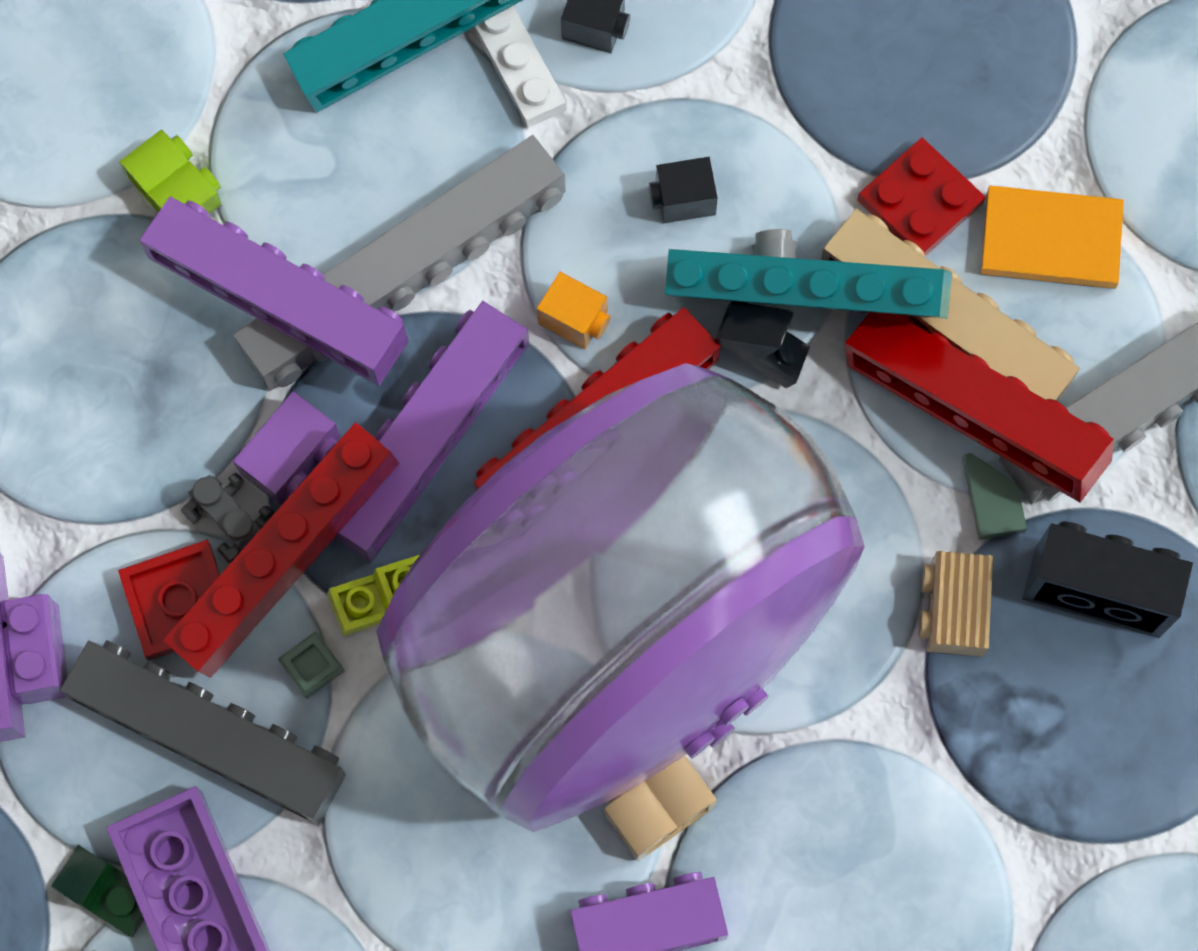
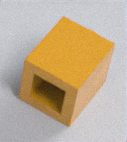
(573, 311)

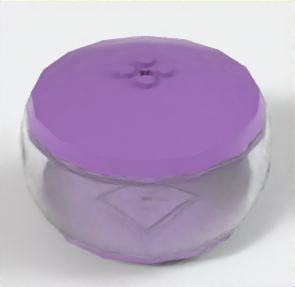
(618, 594)

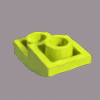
(365, 600)

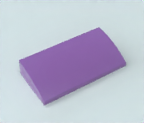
(185, 878)

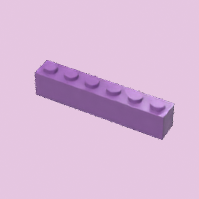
(275, 290)
(436, 419)

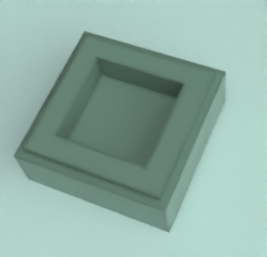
(311, 664)

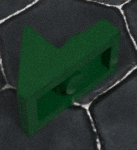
(100, 890)

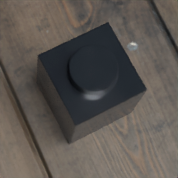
(595, 23)
(684, 190)

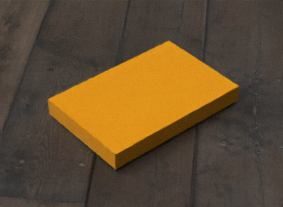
(1052, 237)

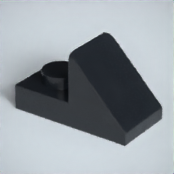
(762, 340)

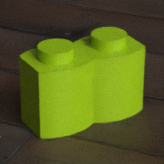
(163, 170)

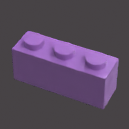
(652, 918)

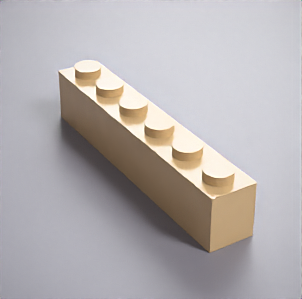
(973, 319)

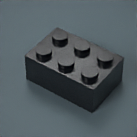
(1108, 579)

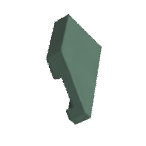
(993, 500)

